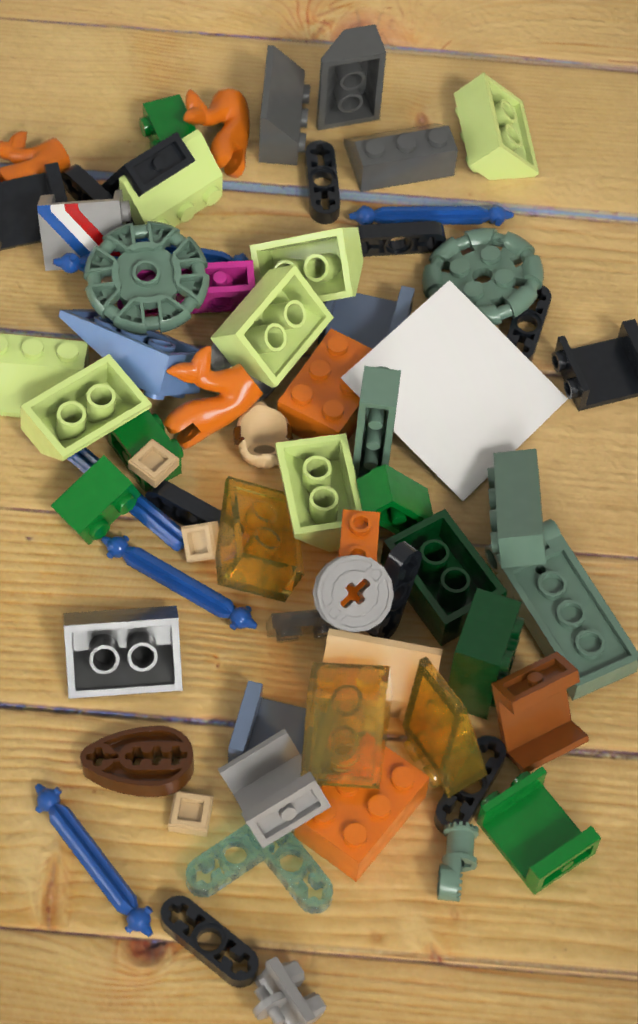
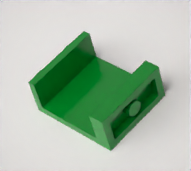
(535, 831)

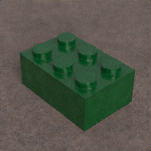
(446, 576)
(485, 650)

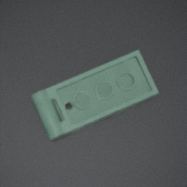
(569, 614)

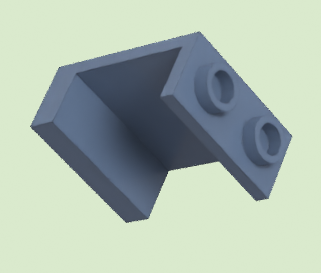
(368, 317)
(263, 718)

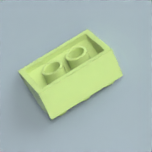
(495, 130)
(183, 193)
(326, 259)
(273, 325)
(35, 365)
(82, 409)
(318, 486)

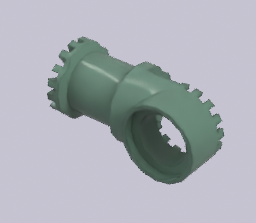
(458, 859)

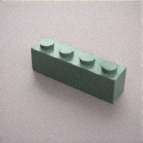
(375, 418)
(516, 509)

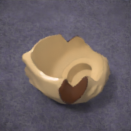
(258, 432)

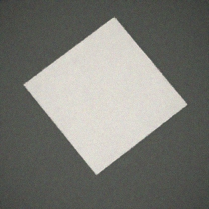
(460, 389)

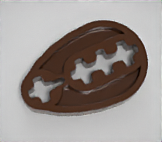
(146, 779)

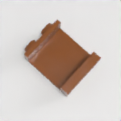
(536, 712)

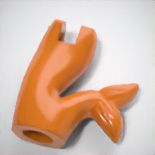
(231, 142)
(30, 160)
(205, 416)

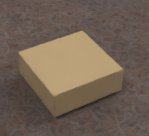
(153, 463)
(200, 541)
(190, 813)

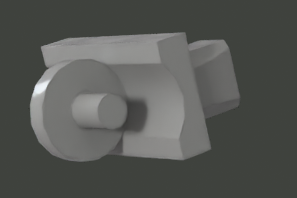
(280, 995)

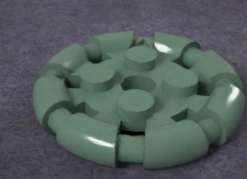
(488, 261)
(152, 294)

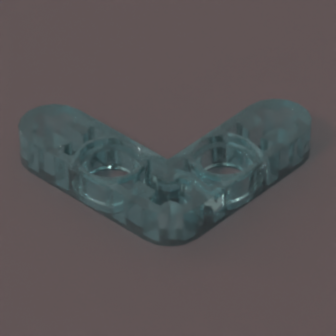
(256, 854)

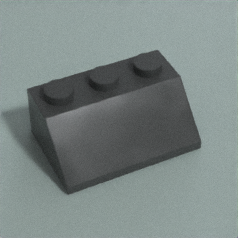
(351, 79)
(282, 110)
(402, 156)
(122, 652)

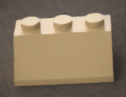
(370, 650)

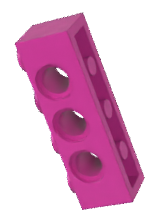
(227, 286)

